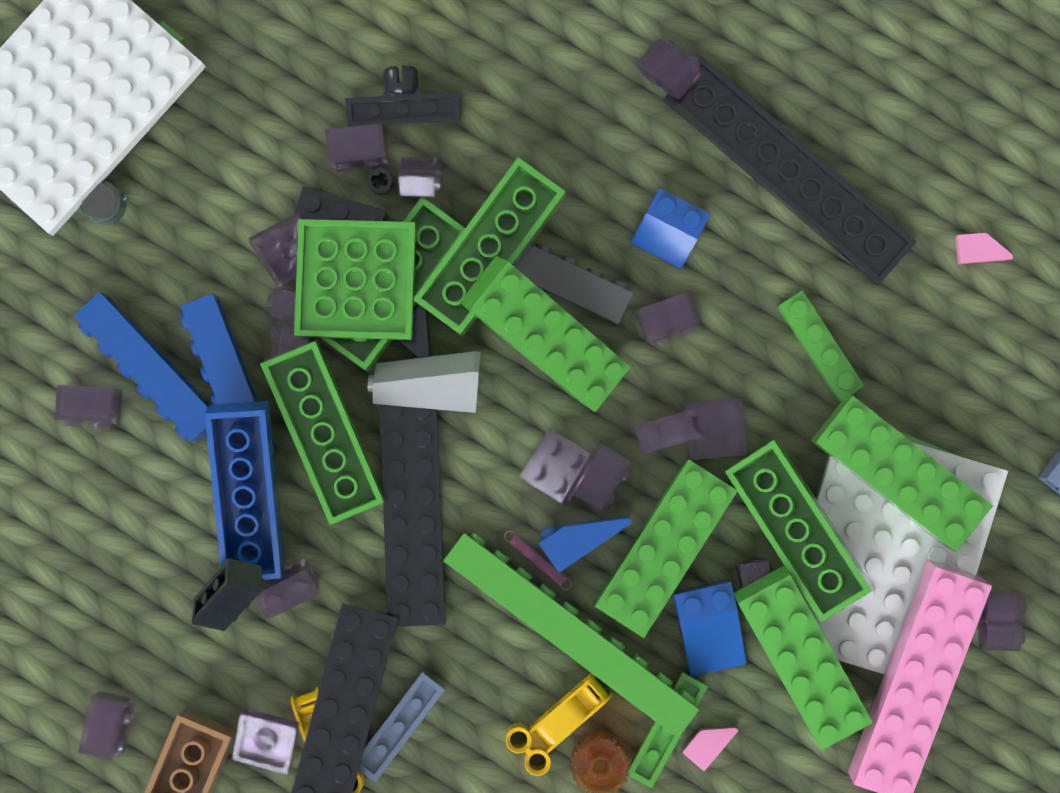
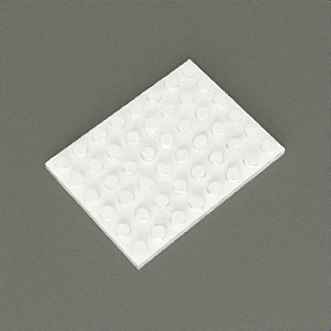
(78, 96)
(892, 555)

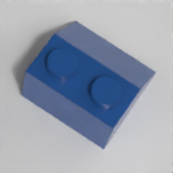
(670, 228)

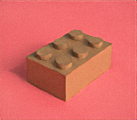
(192, 755)

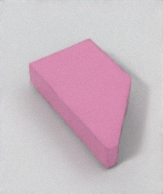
(979, 249)
(708, 744)

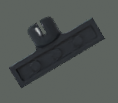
(403, 103)

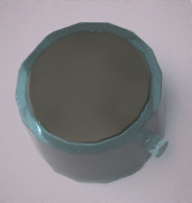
(104, 204)

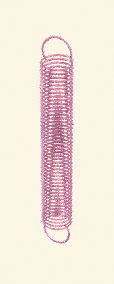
(529, 554)

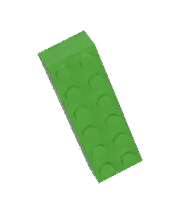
(500, 228)
(434, 238)
(544, 333)
(323, 431)
(901, 473)
(799, 530)
(665, 548)
(802, 657)

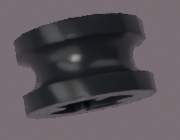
(377, 172)

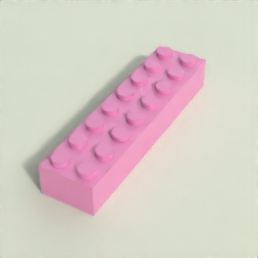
(919, 679)

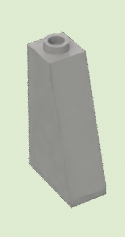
(428, 382)

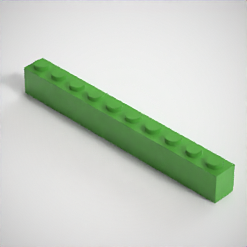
(572, 634)

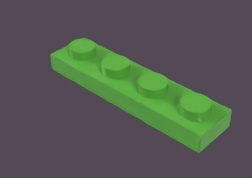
(820, 346)
(660, 742)

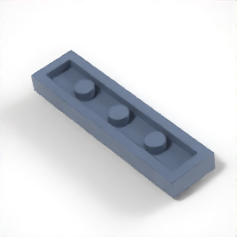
(400, 725)

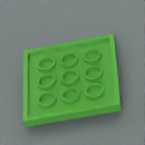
(355, 279)

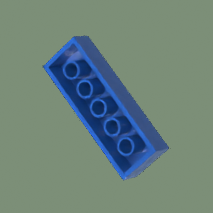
(245, 485)

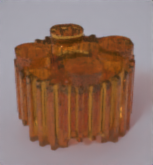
(595, 748)

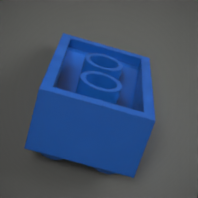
(574, 540)
(709, 627)

